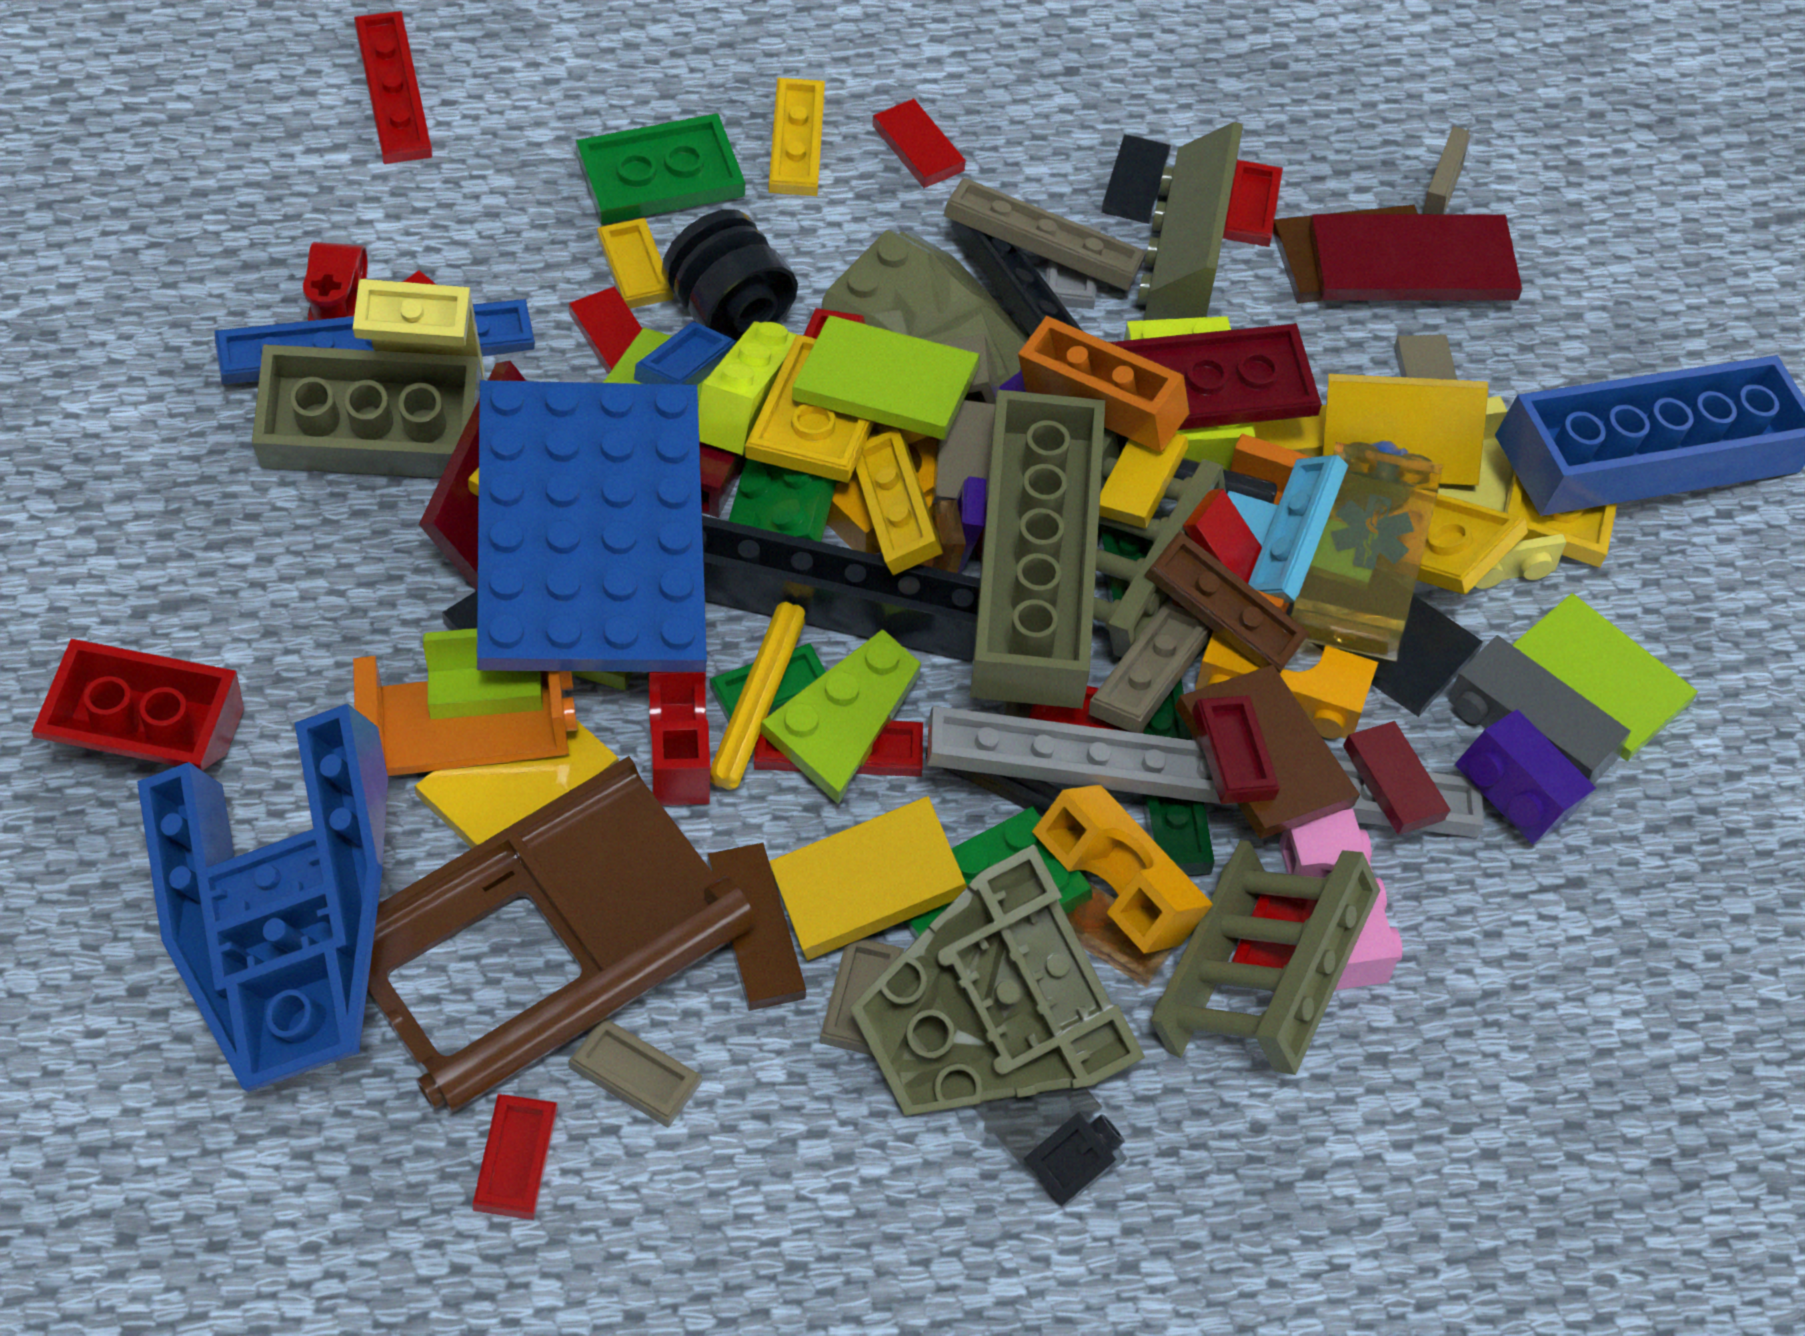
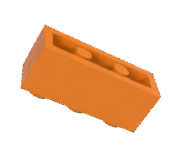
(1140, 395)

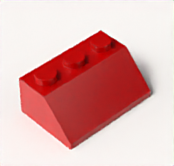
(141, 705)

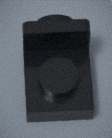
(1077, 1155)

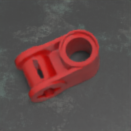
(334, 279)

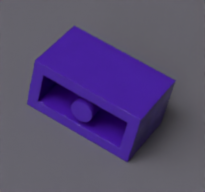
(1525, 776)

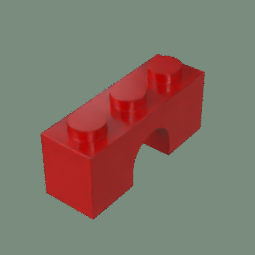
(679, 738)

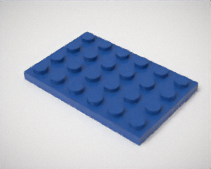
(590, 528)

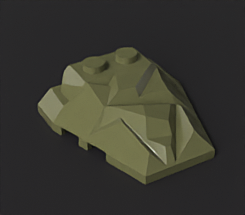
(925, 294)
(1006, 990)

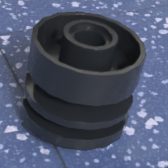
(728, 274)

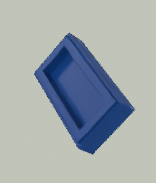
(684, 357)

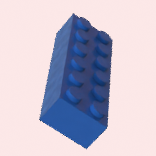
(1655, 434)

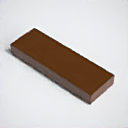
(1226, 603)
(765, 952)

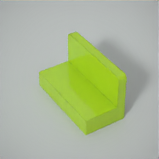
(463, 691)

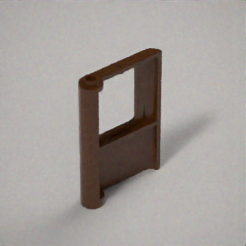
(612, 887)

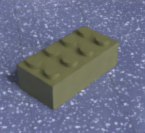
(362, 410)

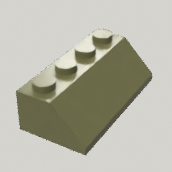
(1190, 226)

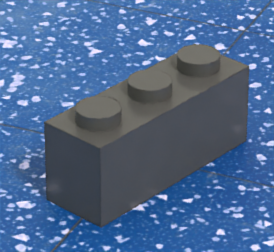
(1508, 680)

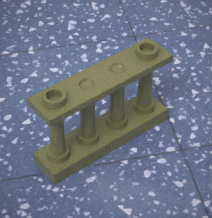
(1143, 598)
(1300, 987)

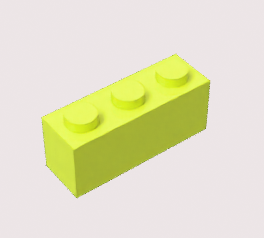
(740, 385)

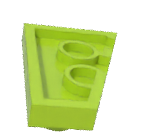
(840, 715)

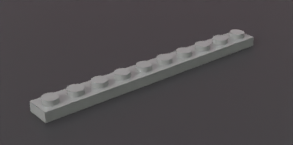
(1133, 763)

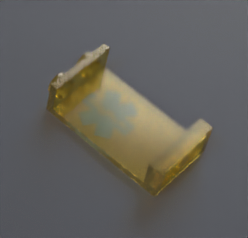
(1369, 552)

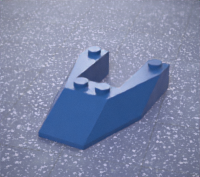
(284, 932)

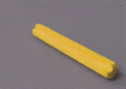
(757, 696)

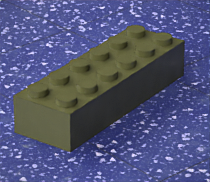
(1039, 550)

